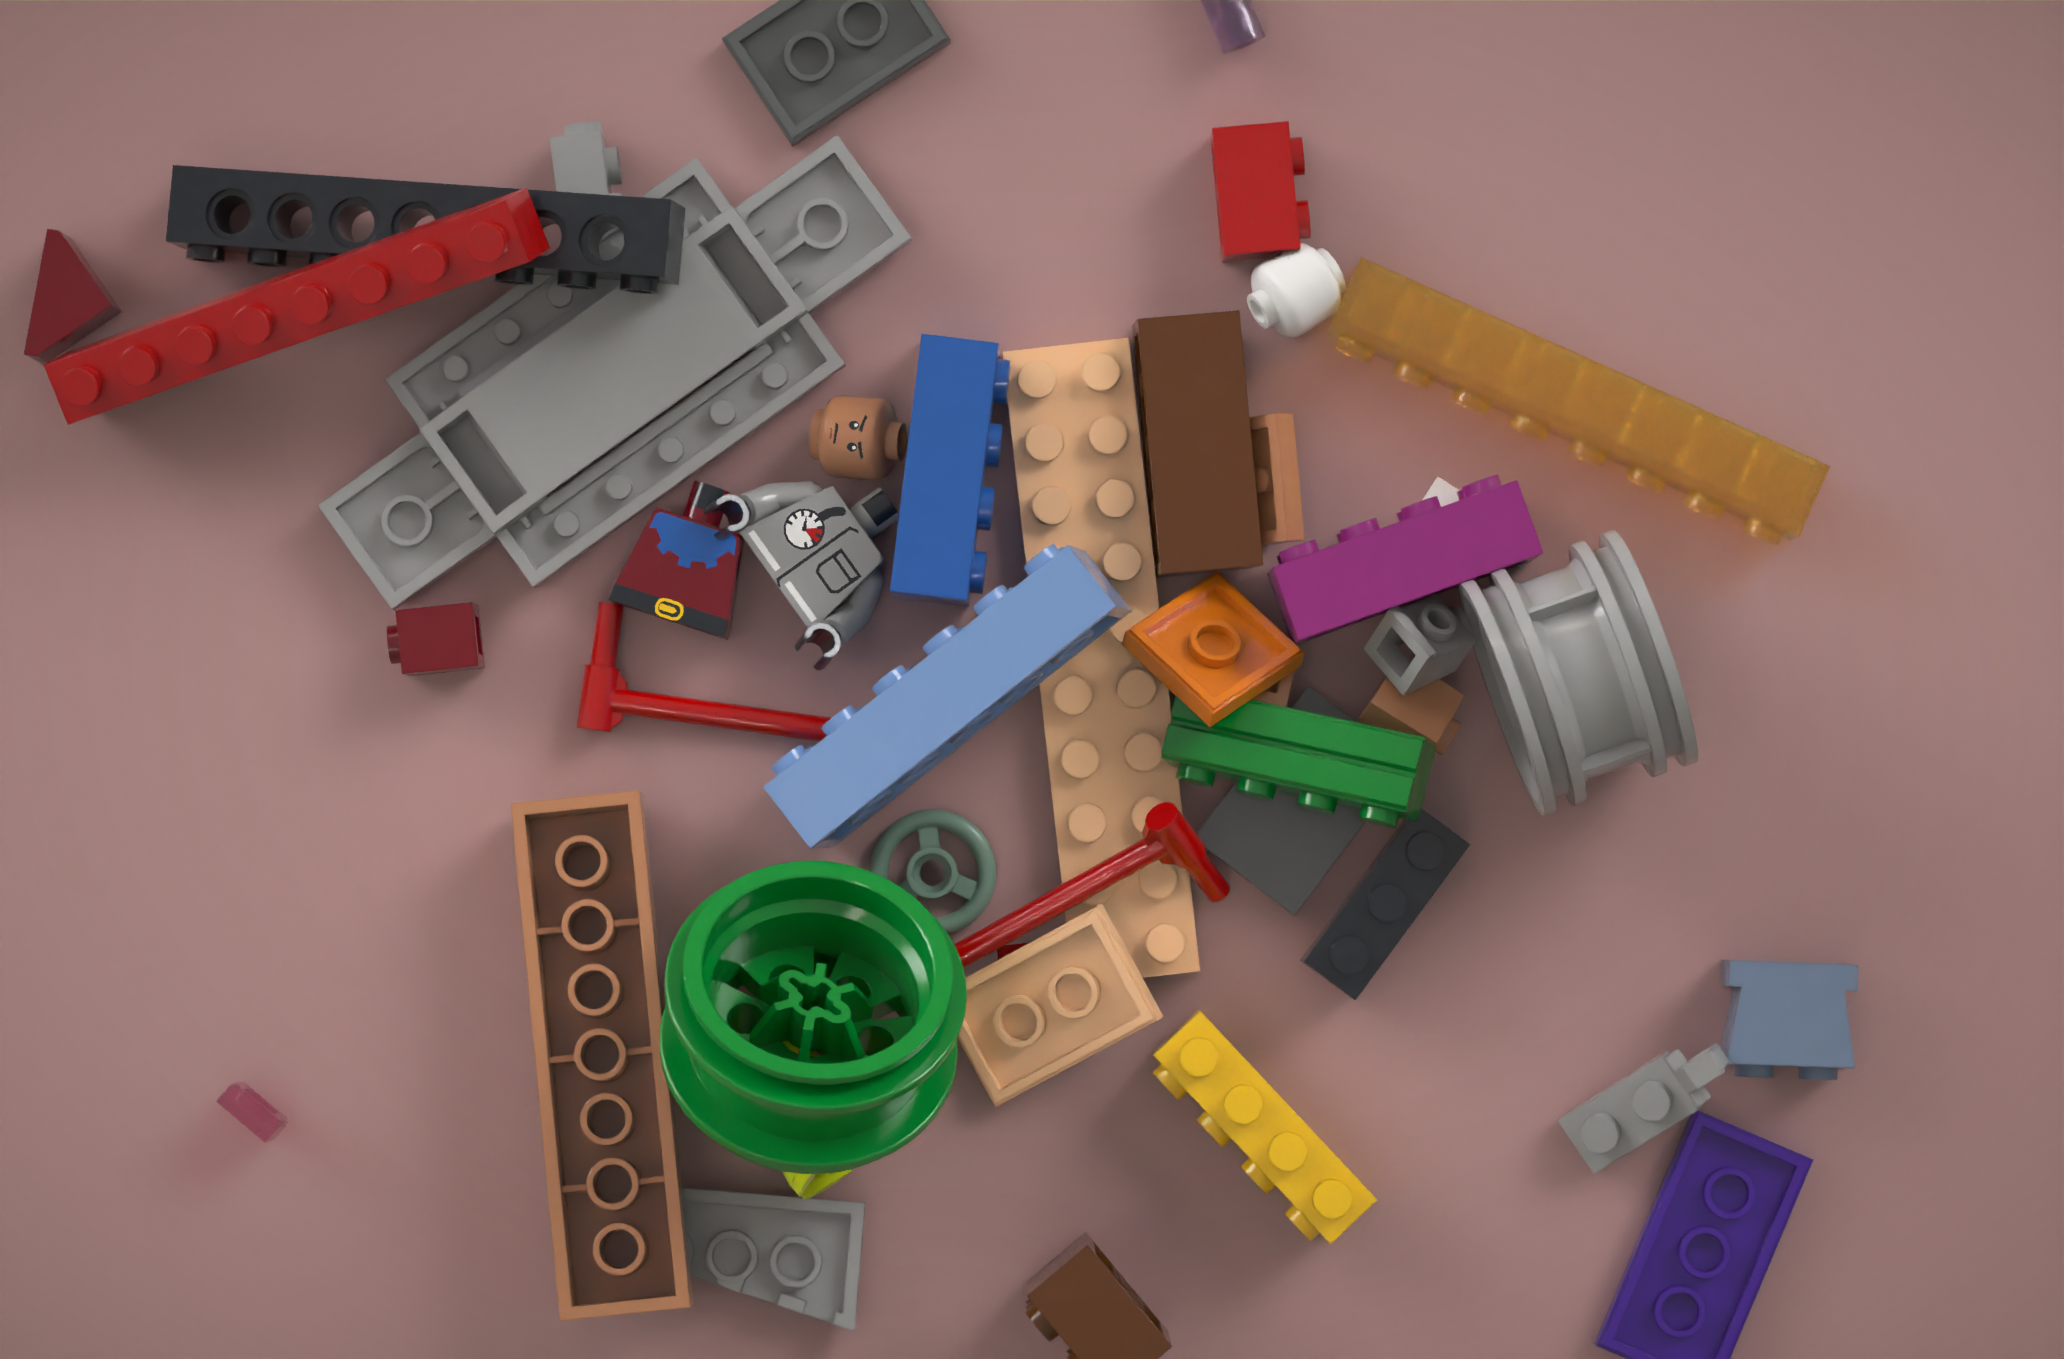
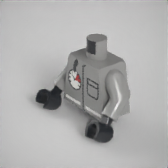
(815, 553)

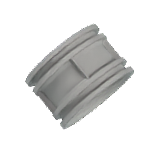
(1579, 672)

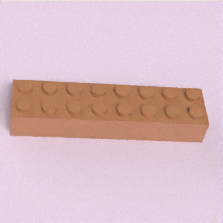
(598, 1055)

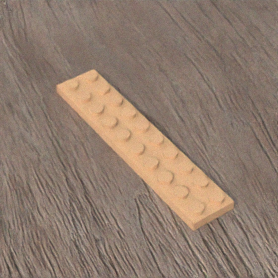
(1103, 707)

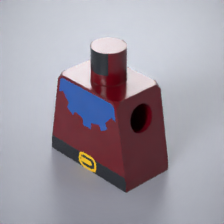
(683, 569)

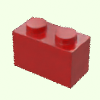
(1257, 190)

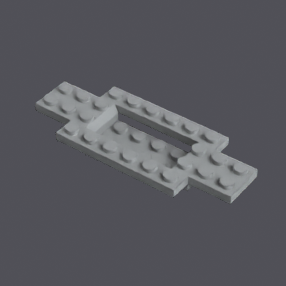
(571, 372)

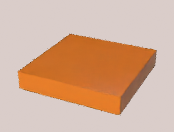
(1213, 649)

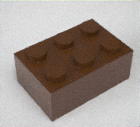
(1093, 1307)

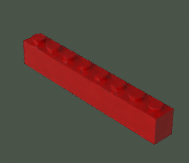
(298, 306)

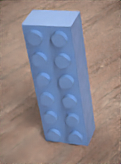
(946, 697)

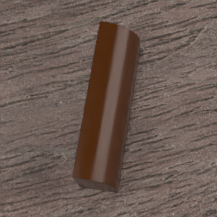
(1197, 443)

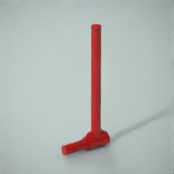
(607, 698)
(1165, 838)

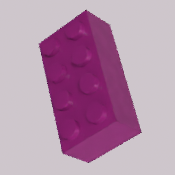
(1403, 562)

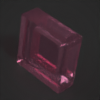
(253, 1111)

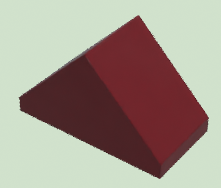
(66, 301)

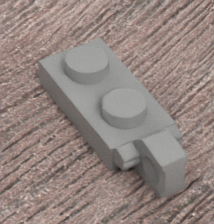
(1642, 1105)

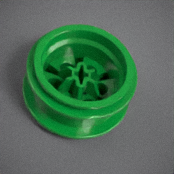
(876, 1077)

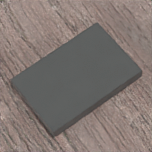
(829, 55)
(1276, 841)

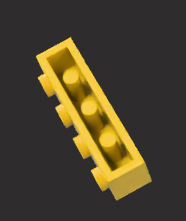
(1264, 1126)

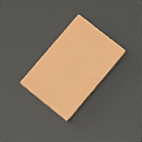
(1053, 1005)

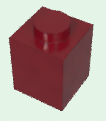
(436, 639)

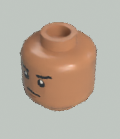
(857, 437)

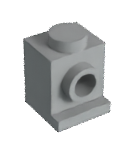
(584, 161)
(1434, 633)

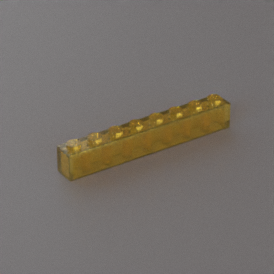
(1578, 401)

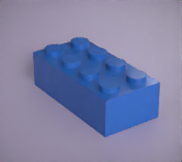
(946, 470)

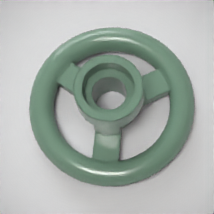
(927, 824)

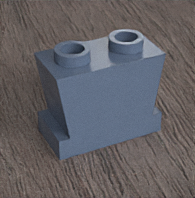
(1788, 1017)

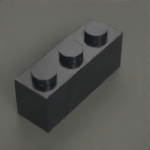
(1384, 903)

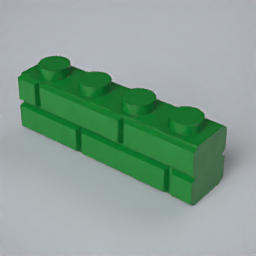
(1305, 756)

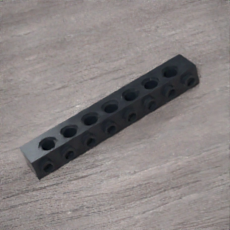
(207, 196)

